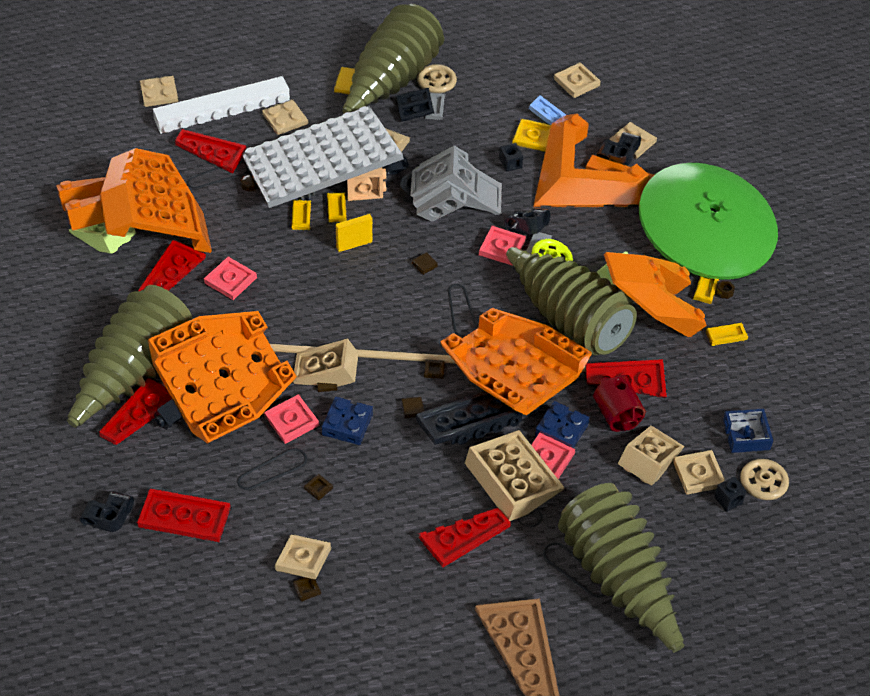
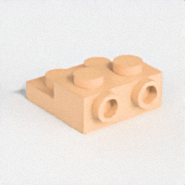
(367, 186)

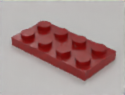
(184, 515)

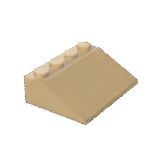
(512, 474)

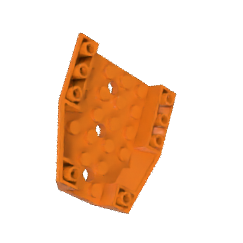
(132, 198)
(529, 350)
(195, 355)

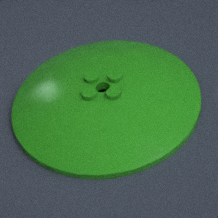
(706, 242)

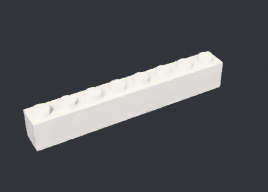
(221, 104)

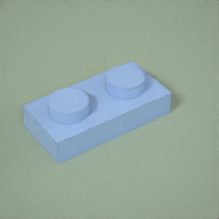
(545, 110)

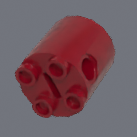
(619, 403)

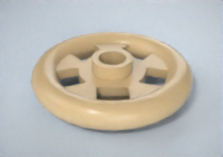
(437, 78)
(755, 489)

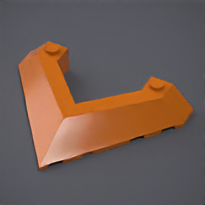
(565, 186)

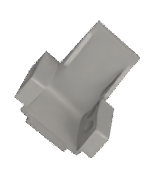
(450, 183)

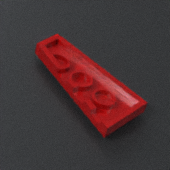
(212, 149)
(173, 266)
(645, 376)
(136, 412)
(460, 538)

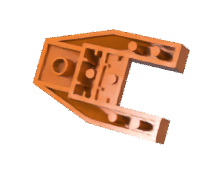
(82, 202)
(653, 287)

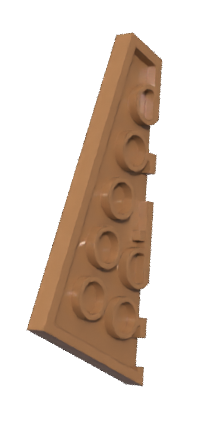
(523, 643)

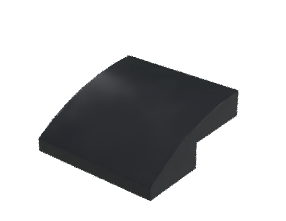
(415, 104)

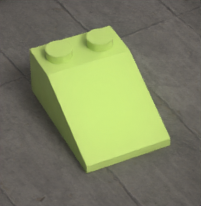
(100, 240)

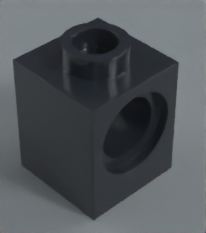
(511, 157)
(167, 415)
(730, 494)

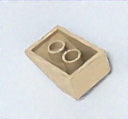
(327, 364)
(650, 455)

